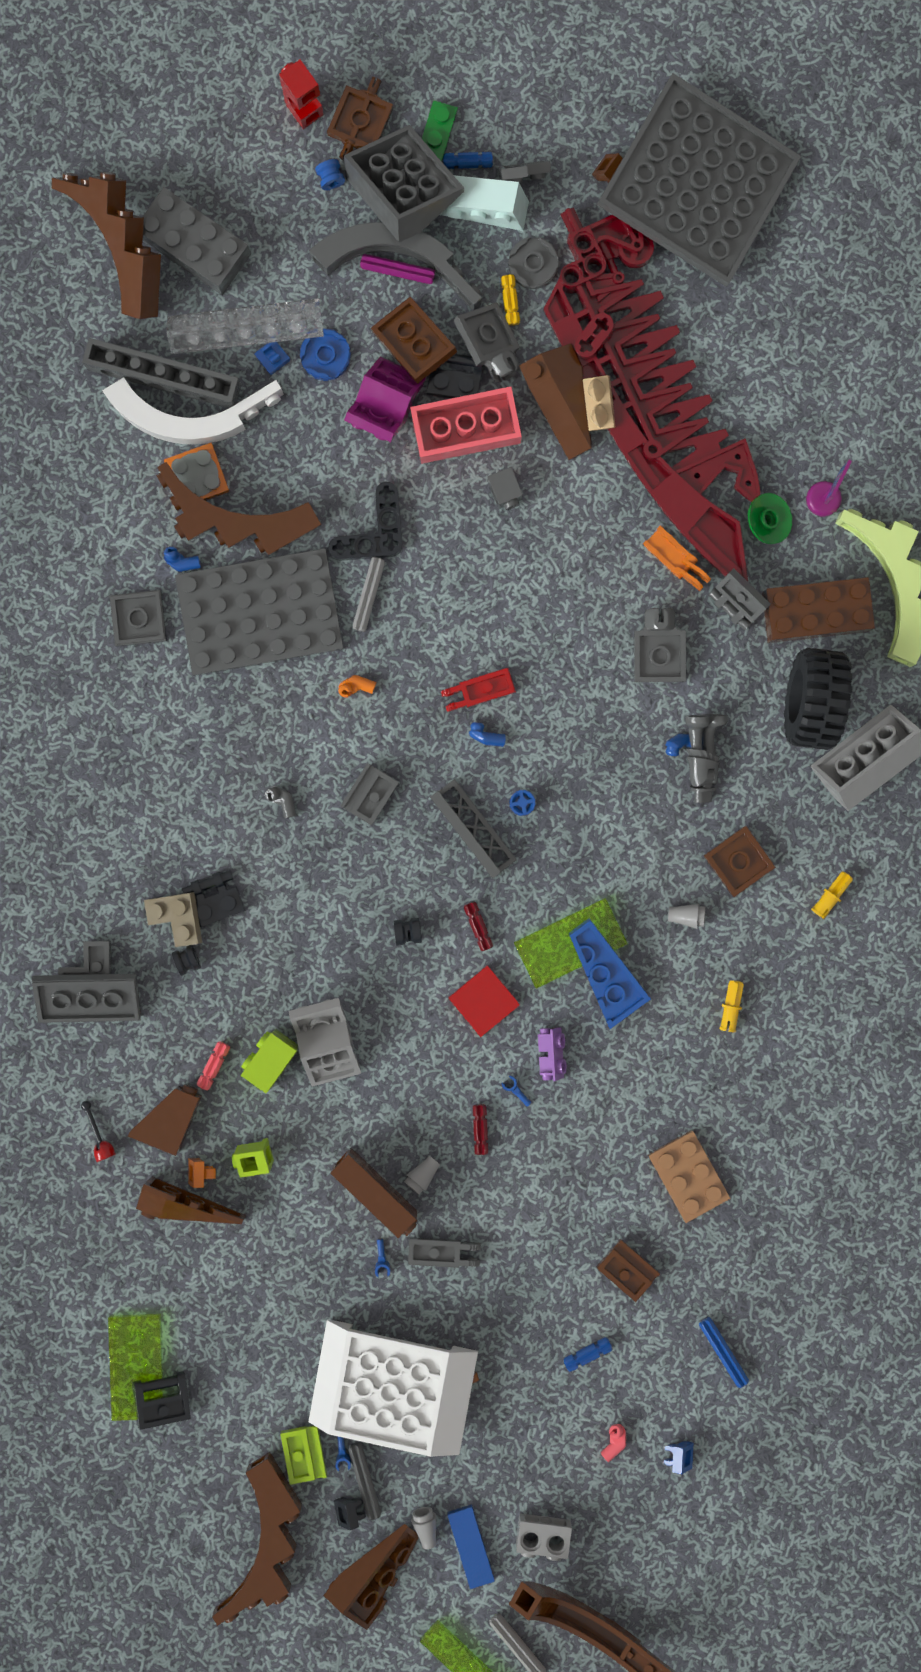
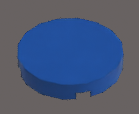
(325, 362)

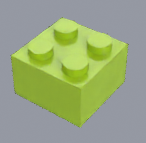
(270, 1060)

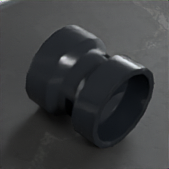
(401, 931)

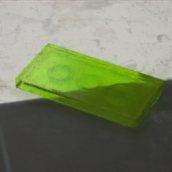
(550, 950)
(133, 1356)

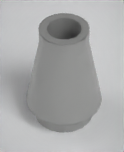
(688, 915)
(422, 1175)
(425, 1526)

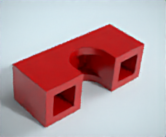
(301, 93)

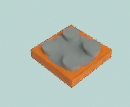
(200, 471)

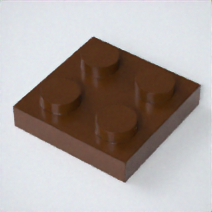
(739, 861)

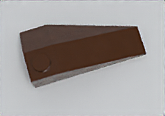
(559, 390)
(171, 1202)
(361, 1586)

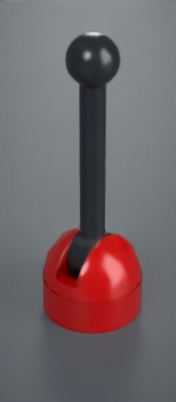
(103, 1148)

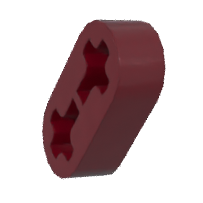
(589, 332)

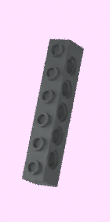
(161, 373)

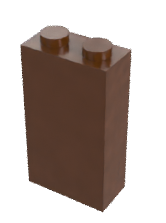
(375, 1193)

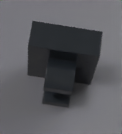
(347, 1514)

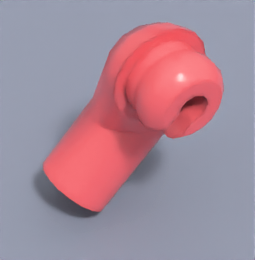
(617, 1442)

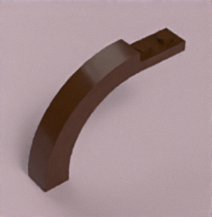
(554, 1607)

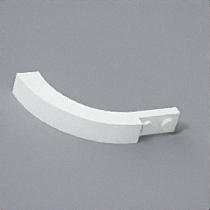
(189, 430)

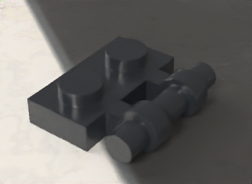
(218, 906)

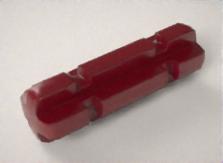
(478, 926)
(480, 1129)

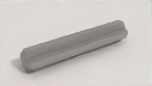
(368, 594)
(516, 1644)

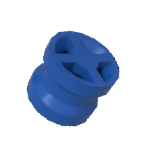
(330, 174)
(521, 805)

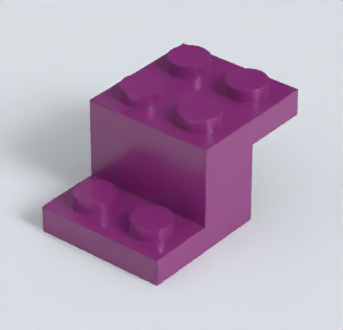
(383, 400)

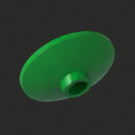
(777, 516)

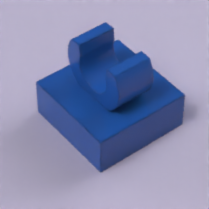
(272, 357)
(682, 1457)

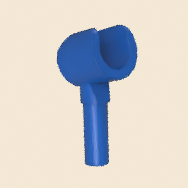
(516, 1090)
(382, 1262)
(342, 1456)

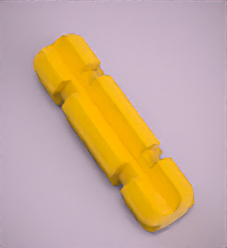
(510, 300)

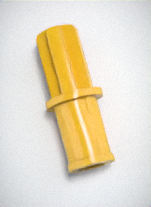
(832, 895)
(732, 1005)

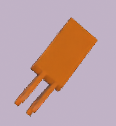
(675, 557)

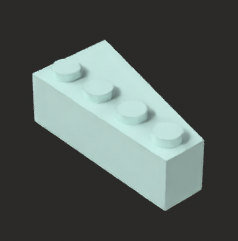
(490, 203)

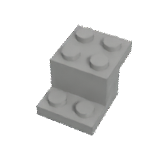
(324, 1042)

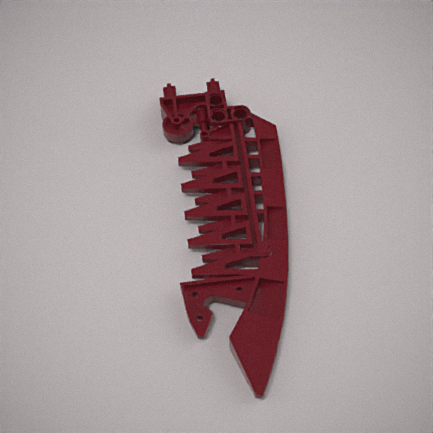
(675, 487)

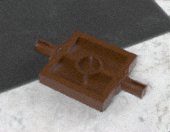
(359, 117)

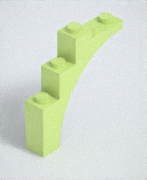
(892, 549)

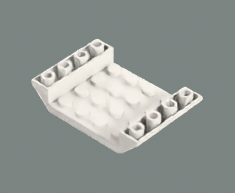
(392, 1391)

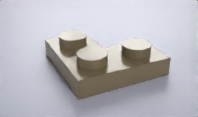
(182, 914)

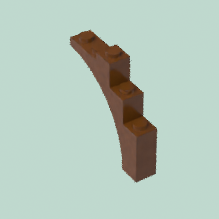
(136, 265)
(200, 516)
(266, 1578)

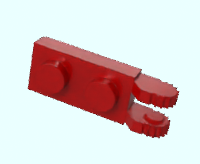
(481, 689)

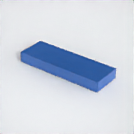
(471, 1546)

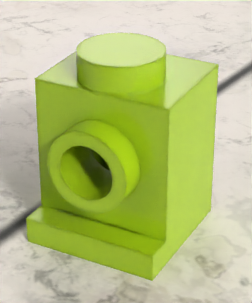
(247, 1165)

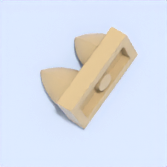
(599, 403)

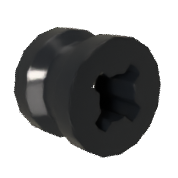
(186, 960)

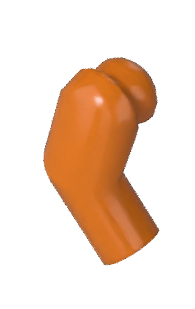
(354, 684)

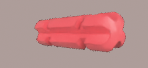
(213, 1065)

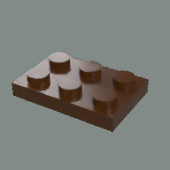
(413, 340)

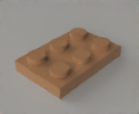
(689, 1176)

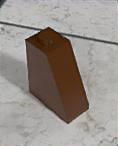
(169, 1121)

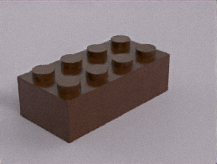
(818, 610)

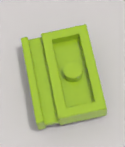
(303, 1454)

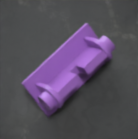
(552, 1041)

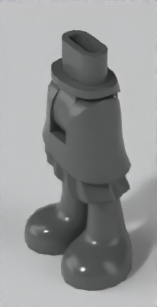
(702, 755)

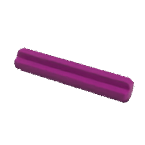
(397, 269)

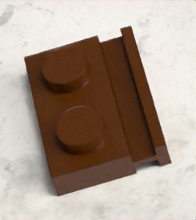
(628, 1270)

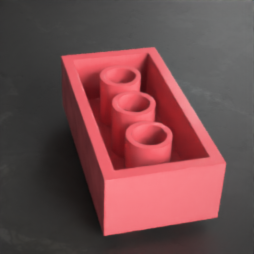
(466, 425)

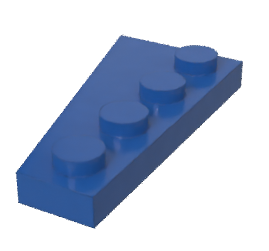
(609, 977)

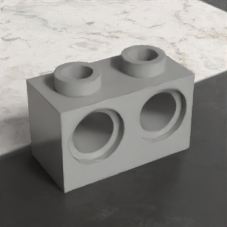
(545, 1529)

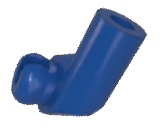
(179, 562)
(486, 738)
(677, 742)

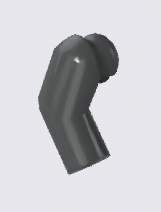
(283, 798)

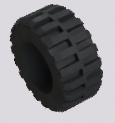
(818, 698)

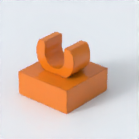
(198, 1172)

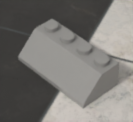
(869, 757)

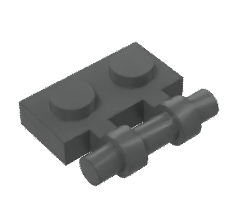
(746, 600)

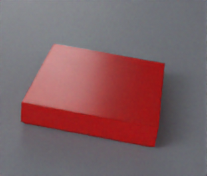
(483, 1001)

